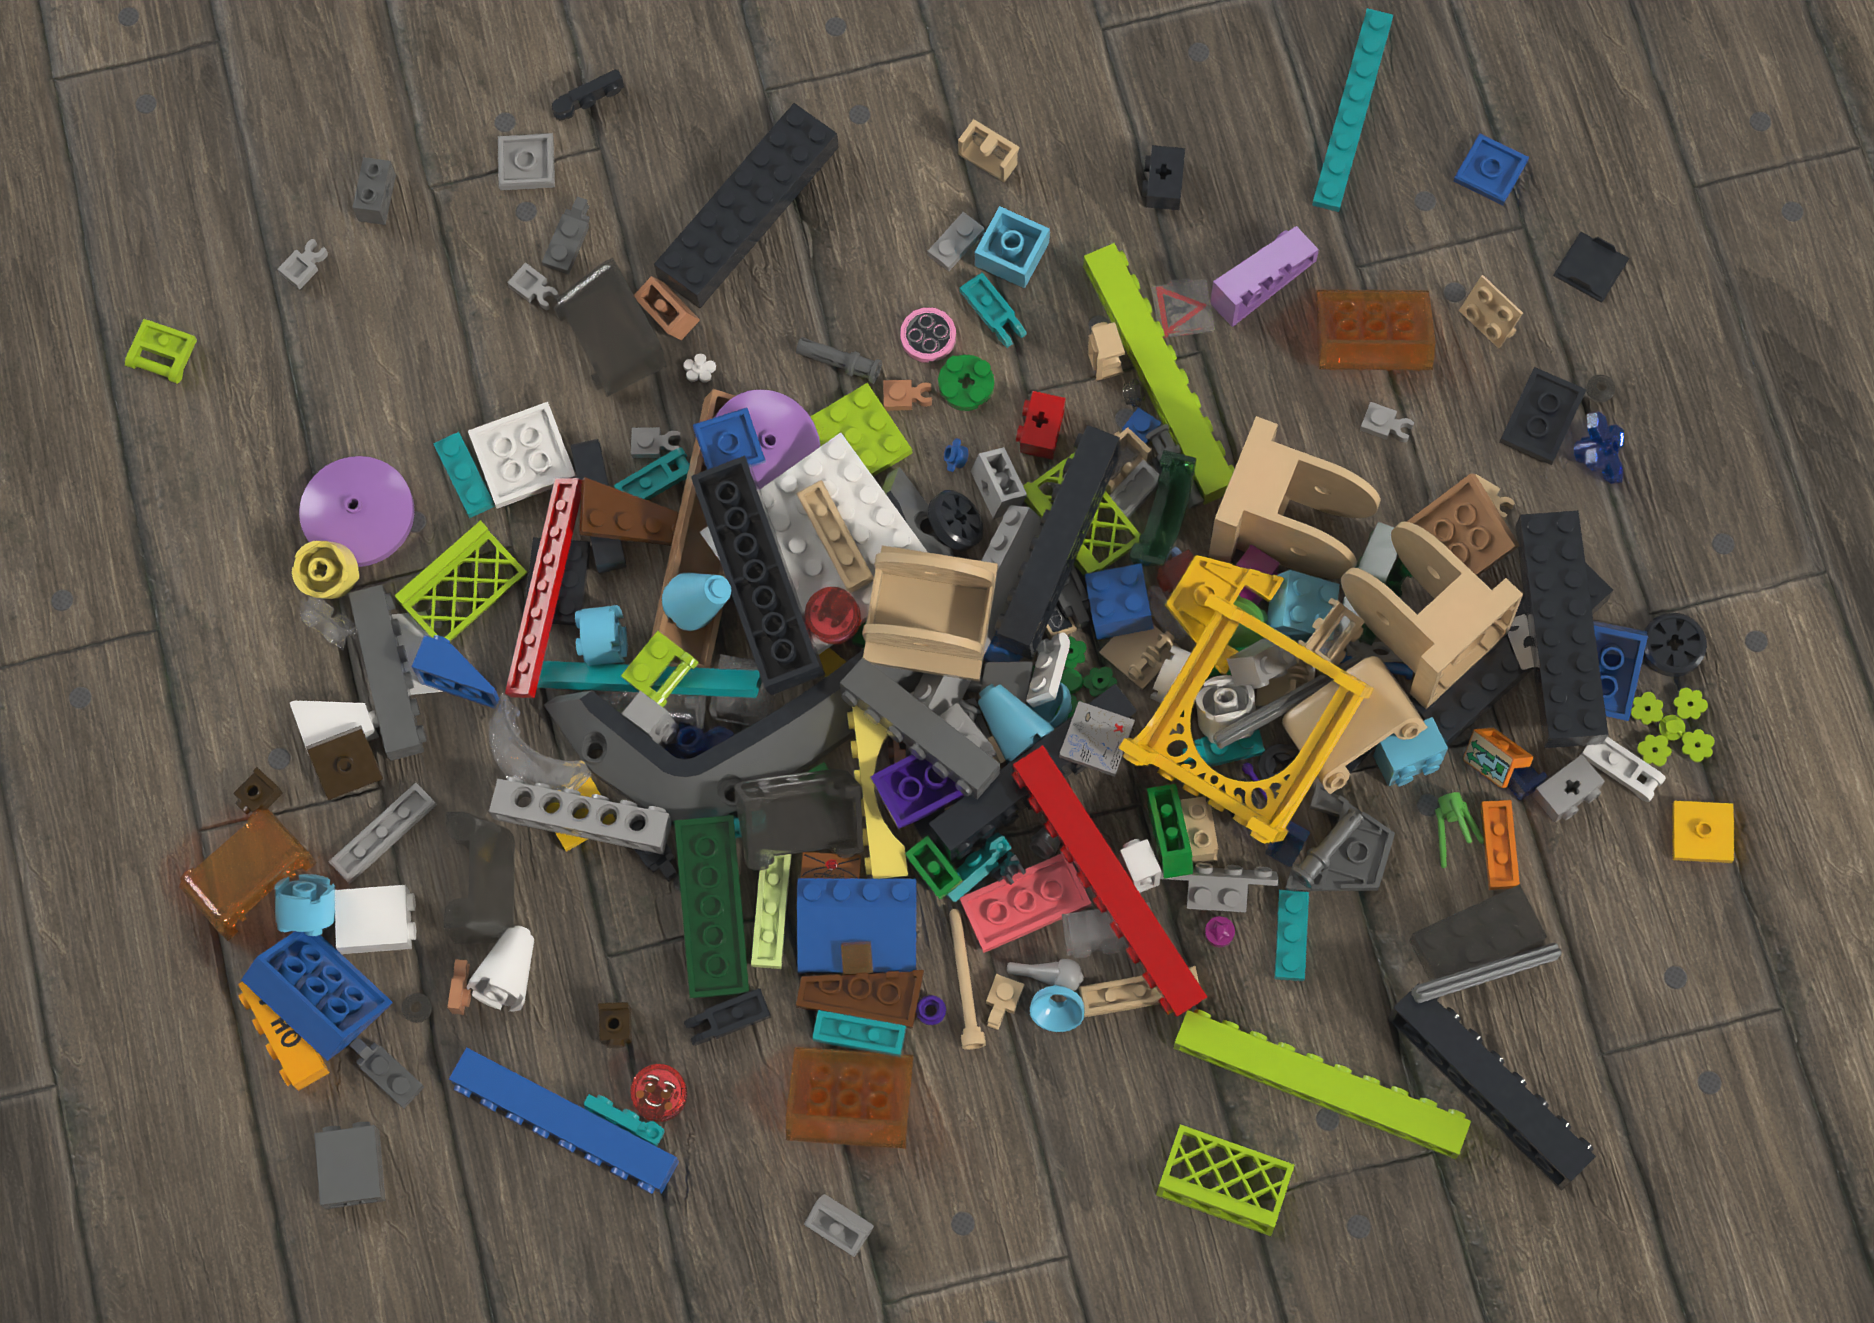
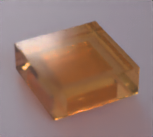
(857, 957)

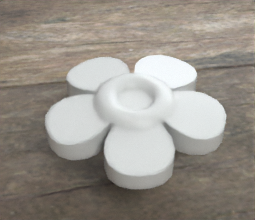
(699, 368)

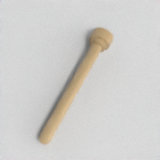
(972, 1035)

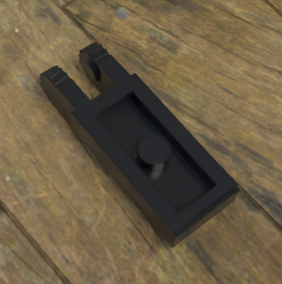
(587, 94)
(730, 1016)

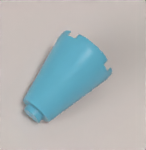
(695, 599)
(1011, 721)

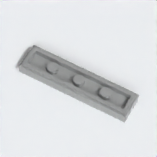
(382, 833)

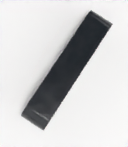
(590, 464)

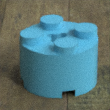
(601, 635)
(304, 904)

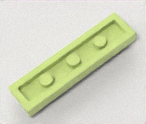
(771, 914)

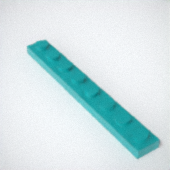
(1352, 110)

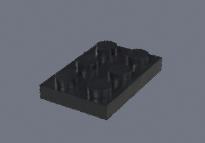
(1542, 416)
(573, 583)

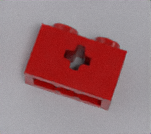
(1042, 440)

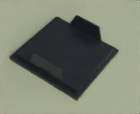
(1591, 266)

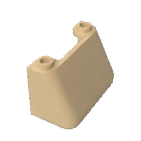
(1375, 719)

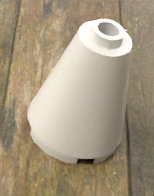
(505, 971)

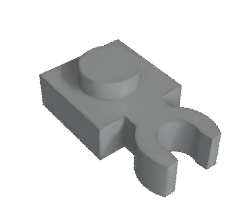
(301, 267)
(531, 284)
(1381, 421)
(650, 442)

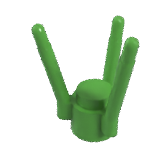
(1454, 809)

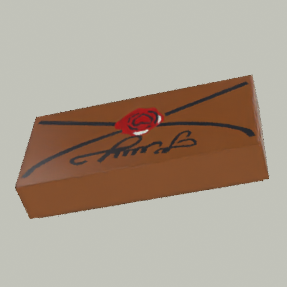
(830, 866)

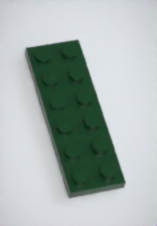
(711, 906)

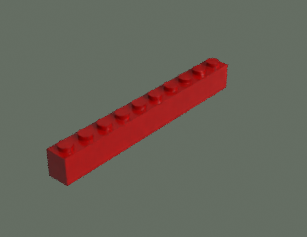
(1108, 881)

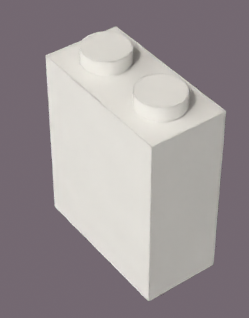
(374, 919)

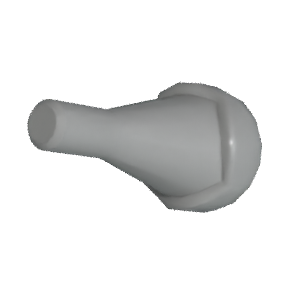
(1061, 973)

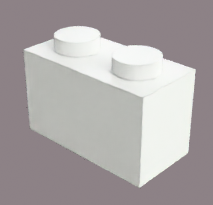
(1140, 864)

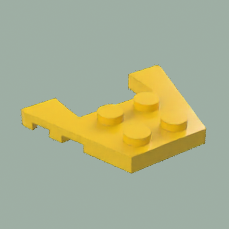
(1219, 579)

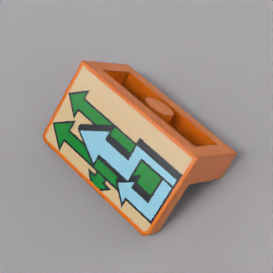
(1495, 755)

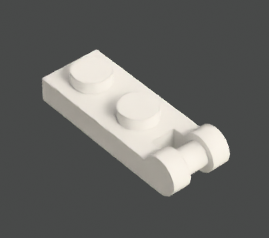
(1048, 669)
(1624, 767)

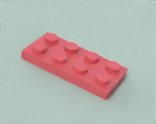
(1032, 902)

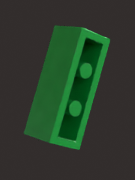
(1170, 831)

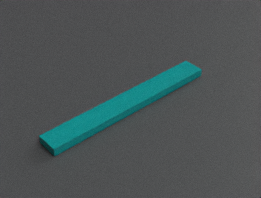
(608, 678)

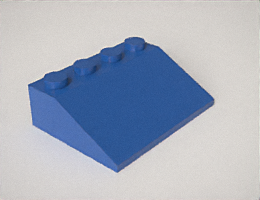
(856, 912)
(316, 991)

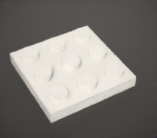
(521, 454)

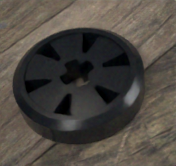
(955, 520)
(1687, 655)

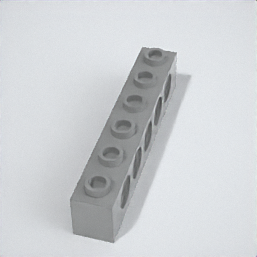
(650, 838)

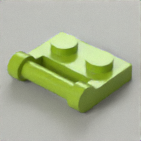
(162, 342)
(653, 662)

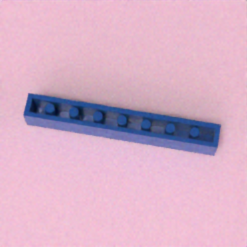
(564, 1121)

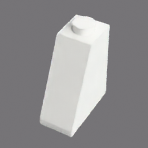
(325, 719)

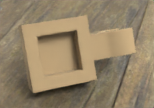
(1003, 997)

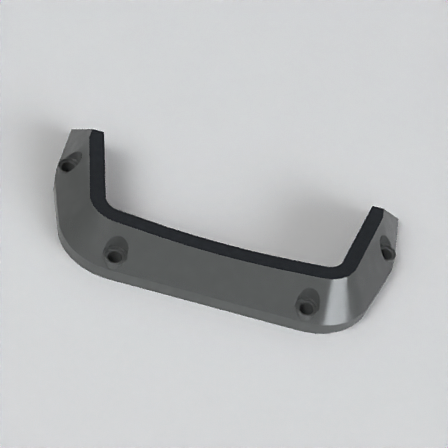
(772, 747)

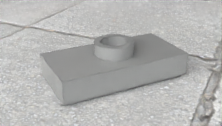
(1135, 488)

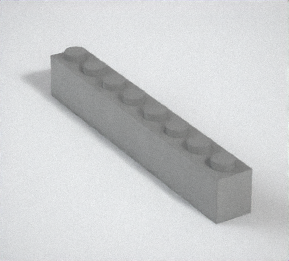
(1009, 550)

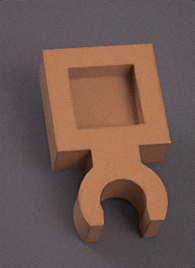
(901, 394)
(459, 995)

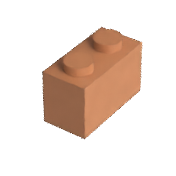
(666, 308)

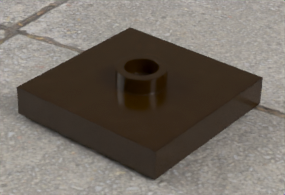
(344, 762)

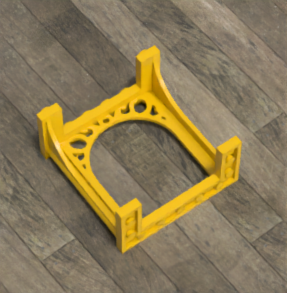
(1152, 742)

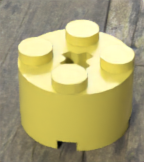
(340, 573)

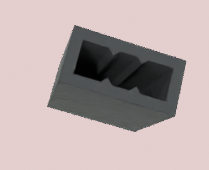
(349, 1165)

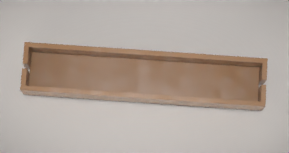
(692, 553)

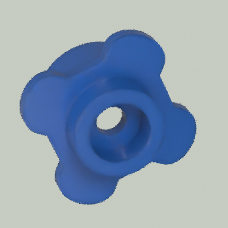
(956, 455)

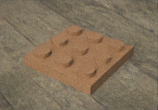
(1468, 525)

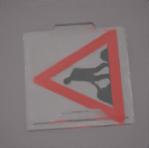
(1183, 307)

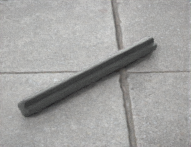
(1276, 708)
(1486, 972)

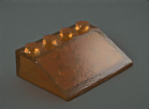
(1375, 330)
(849, 1098)

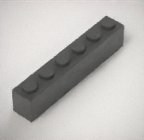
(386, 672)
(919, 728)

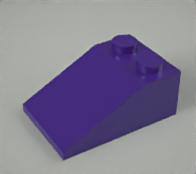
(914, 790)

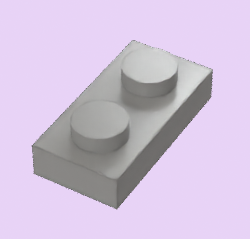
(956, 241)

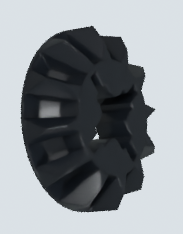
(1267, 763)

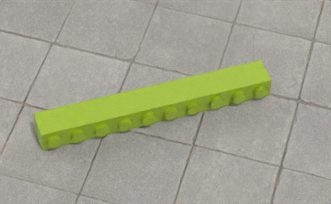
(1157, 369)
(1322, 1084)

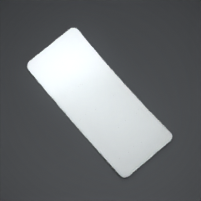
(1516, 638)

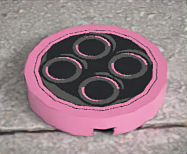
(928, 335)

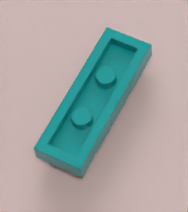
(464, 474)
(1291, 935)
(859, 1033)

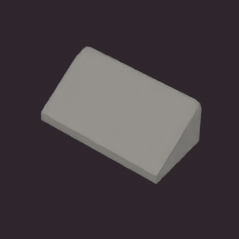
(838, 1225)

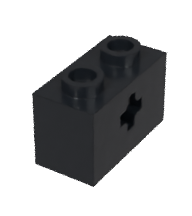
(1164, 192)

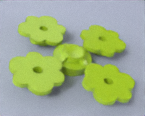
(1672, 727)

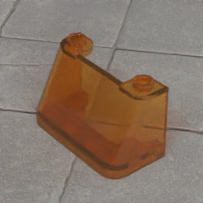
(244, 871)

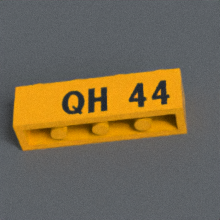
(298, 1058)

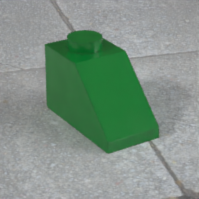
(934, 867)

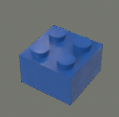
(1119, 601)

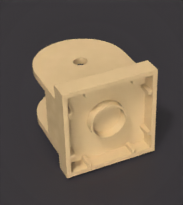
(1260, 492)
(929, 613)
(1451, 630)

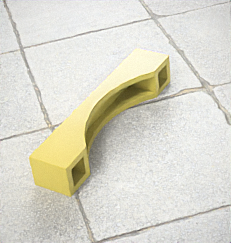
(886, 852)

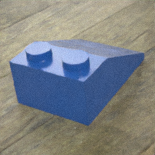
(1620, 663)
(445, 669)

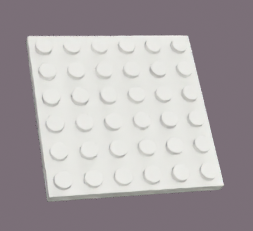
(862, 506)

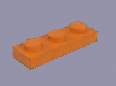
(1500, 844)

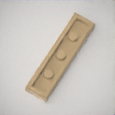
(835, 536)
(1119, 995)

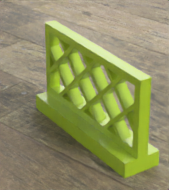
(1085, 560)
(446, 564)
(1220, 1204)

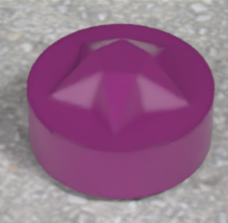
(1219, 932)

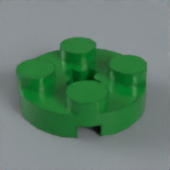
(966, 366)

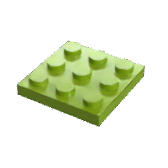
(865, 427)

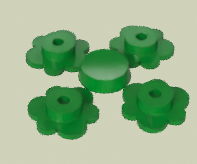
(1074, 680)

